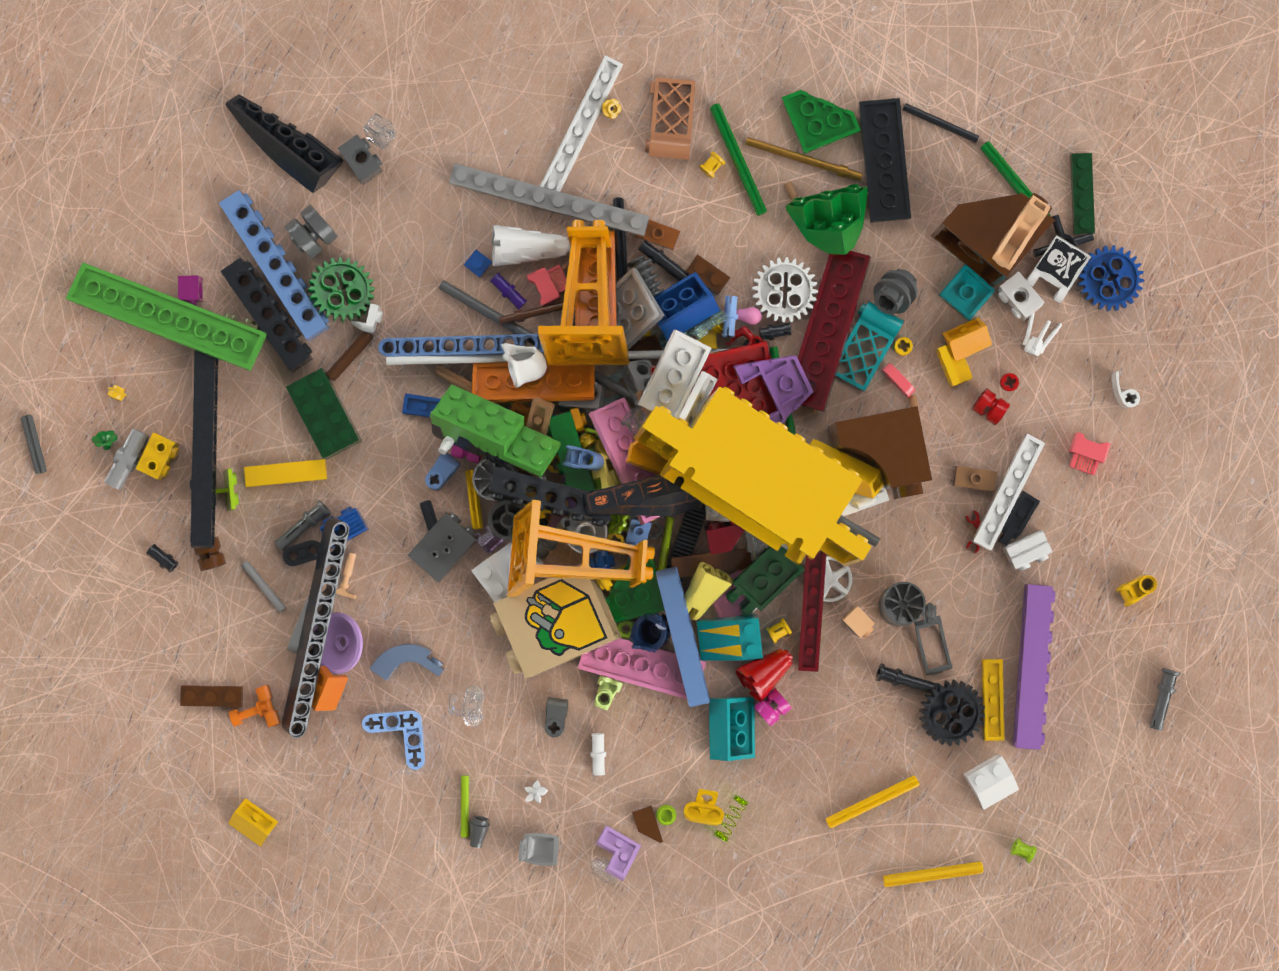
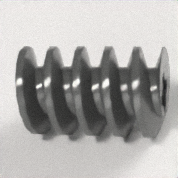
(644, 270)

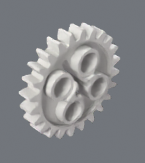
(766, 288)

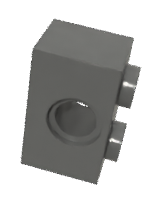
(366, 170)

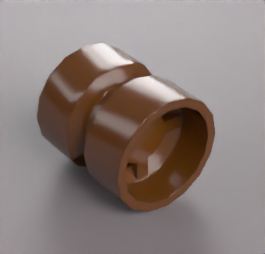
(214, 560)

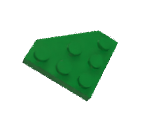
(818, 120)
(634, 602)

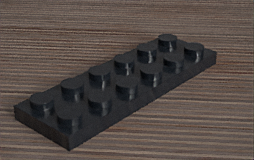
(884, 160)

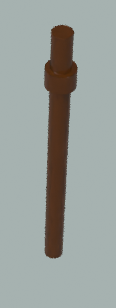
(520, 315)

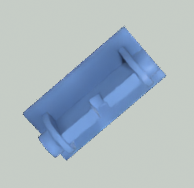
(637, 532)

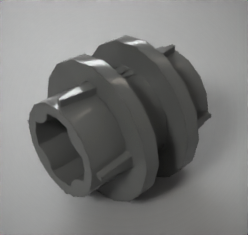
(895, 291)

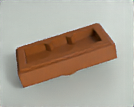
(660, 235)

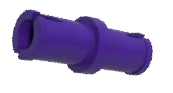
(508, 291)

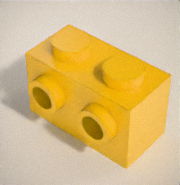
(158, 456)

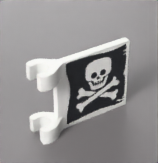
(1059, 266)

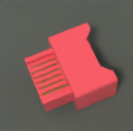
(549, 284)
(1087, 454)

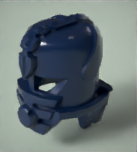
(650, 632)

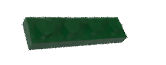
(1082, 193)

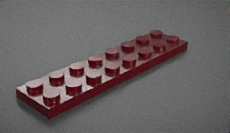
(831, 323)

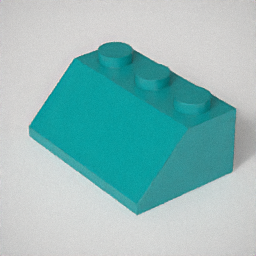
(731, 728)

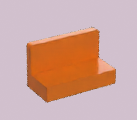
(328, 690)

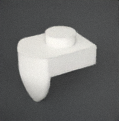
(374, 317)

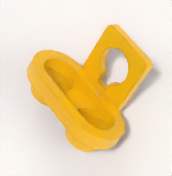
(704, 811)

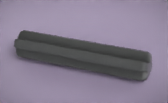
(33, 444)

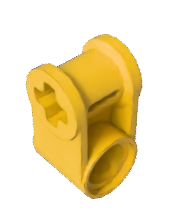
(1133, 591)

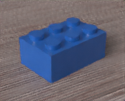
(685, 305)

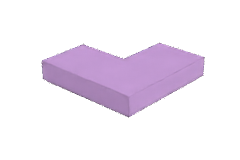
(623, 851)

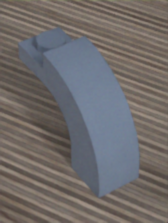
(393, 657)

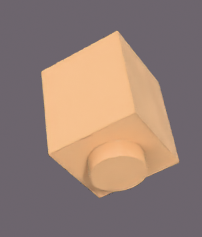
(858, 622)

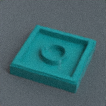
(967, 292)

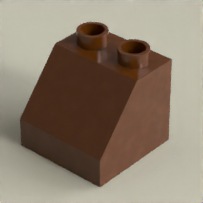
(977, 228)

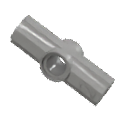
(126, 459)

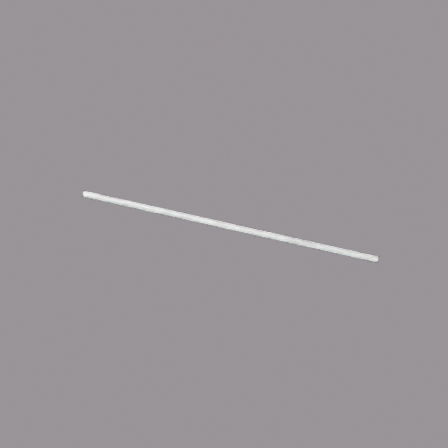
(488, 358)

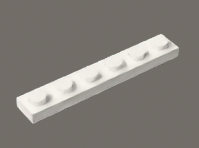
(1008, 492)

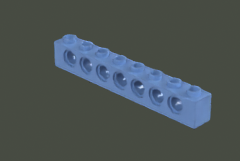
(232, 206)

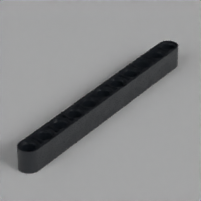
(204, 451)
(312, 618)

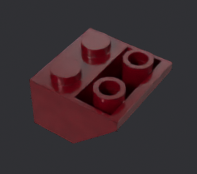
(722, 536)

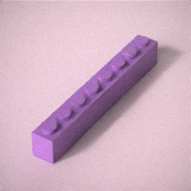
(1033, 666)

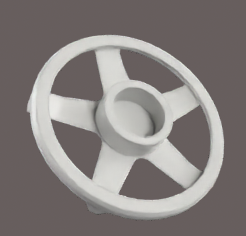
(831, 580)

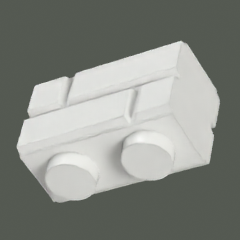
(1027, 550)

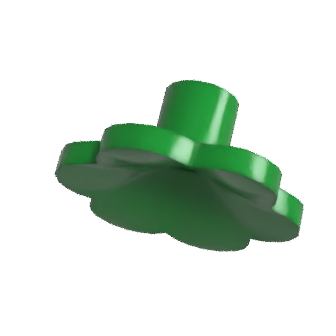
(104, 439)

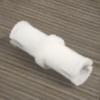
(598, 754)

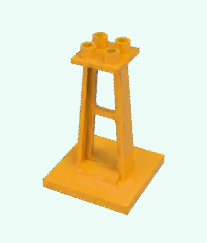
(585, 344)
(524, 550)

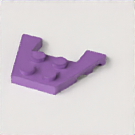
(783, 380)

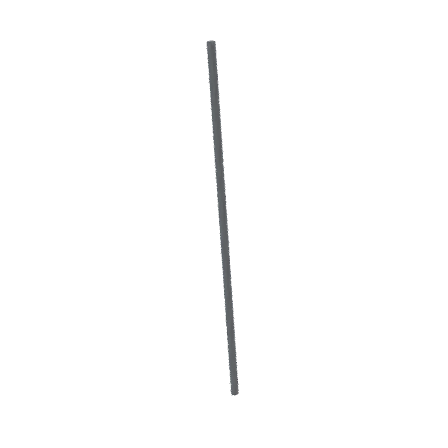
(599, 377)

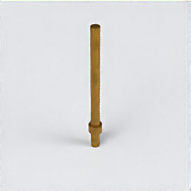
(841, 170)

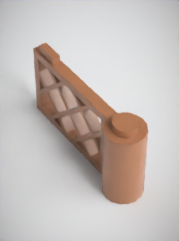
(665, 144)

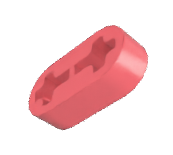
(898, 380)

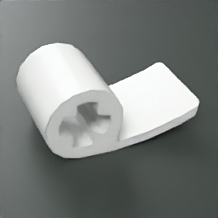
(1120, 396)

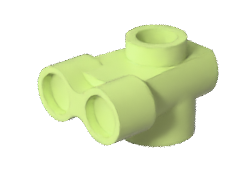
(608, 687)

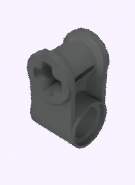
(556, 712)

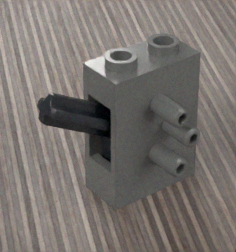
(443, 544)

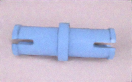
(730, 312)

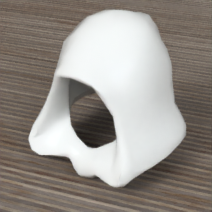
(524, 363)

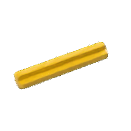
(474, 502)

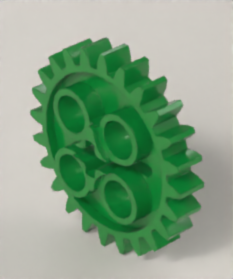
(324, 293)

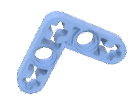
(408, 730)

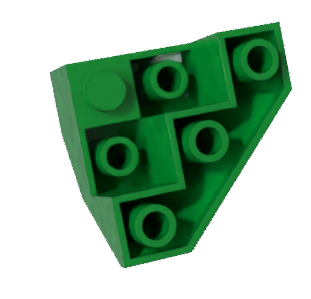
(831, 218)

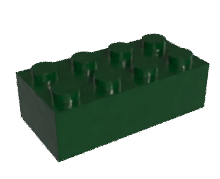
(323, 413)

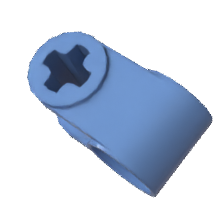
(579, 458)
(444, 468)

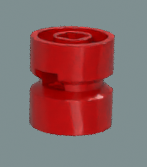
(990, 406)

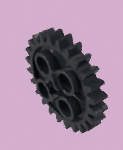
(938, 703)

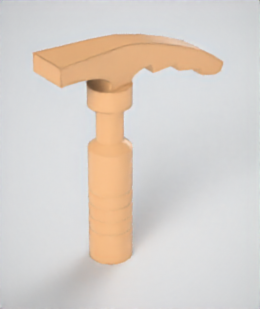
(347, 573)

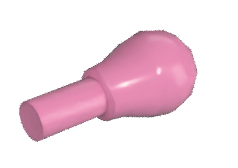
(749, 315)

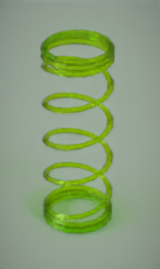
(719, 833)

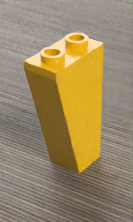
(871, 476)

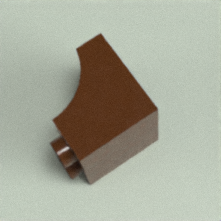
(890, 444)

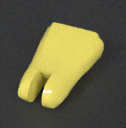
(705, 589)

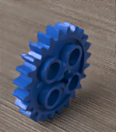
(1127, 270)

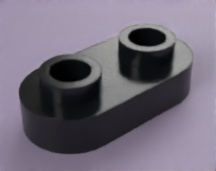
(302, 551)

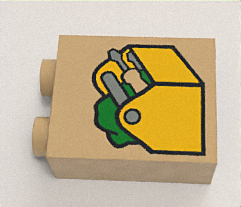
(554, 623)

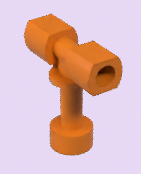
(263, 708)

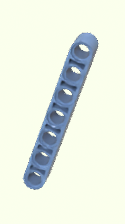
(683, 636)

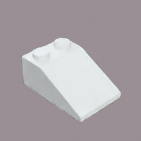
(494, 573)

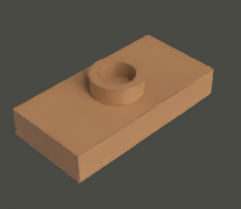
(975, 478)

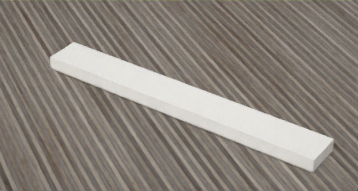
(582, 124)

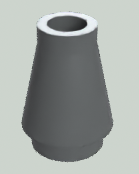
(478, 830)

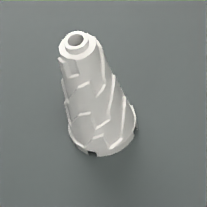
(516, 245)

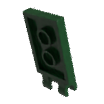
(764, 580)

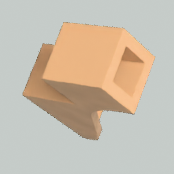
(1020, 232)

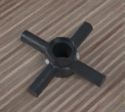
(1060, 232)

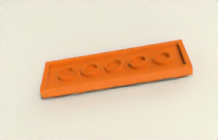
(587, 301)
(559, 383)

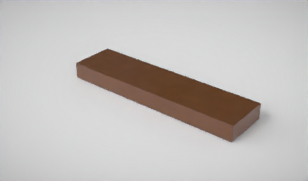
(727, 561)

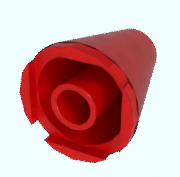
(764, 673)

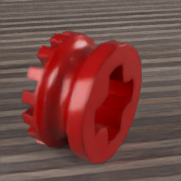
(1011, 376)

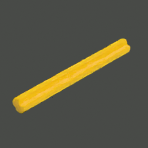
(872, 801)
(933, 874)

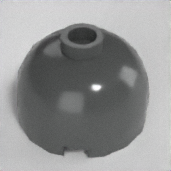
(502, 518)

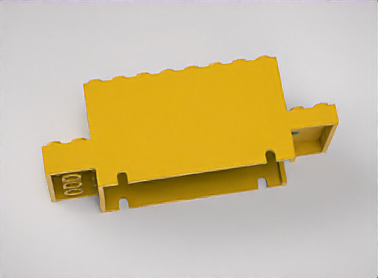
(759, 476)

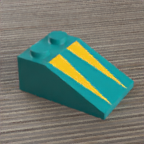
(730, 638)

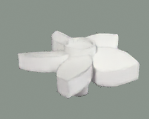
(535, 792)

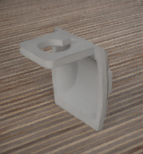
(539, 849)

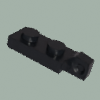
(1018, 517)

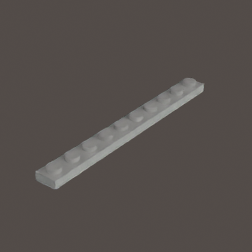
(548, 199)

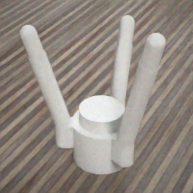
(1035, 345)

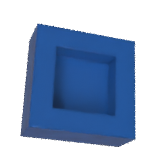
(478, 263)

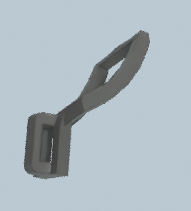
(928, 621)

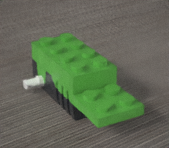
(490, 432)

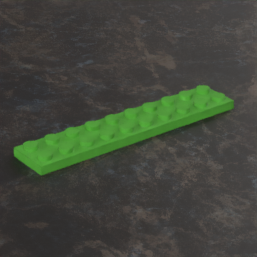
(166, 316)

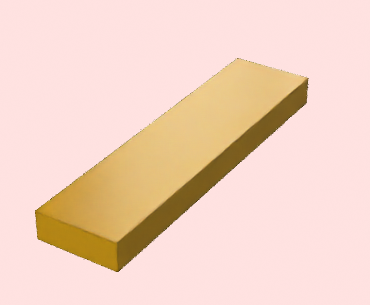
(285, 473)
(993, 699)

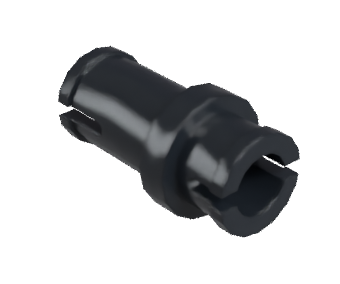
(771, 332)
(165, 560)

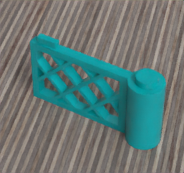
(878, 322)

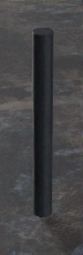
(940, 123)

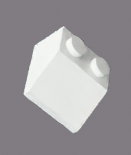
(991, 781)

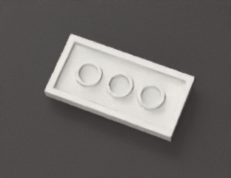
(675, 374)

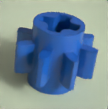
(602, 560)

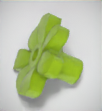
(618, 524)

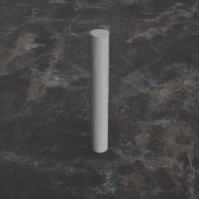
(263, 586)

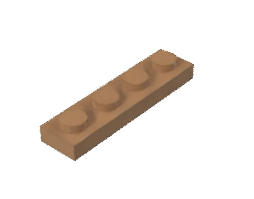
(539, 418)

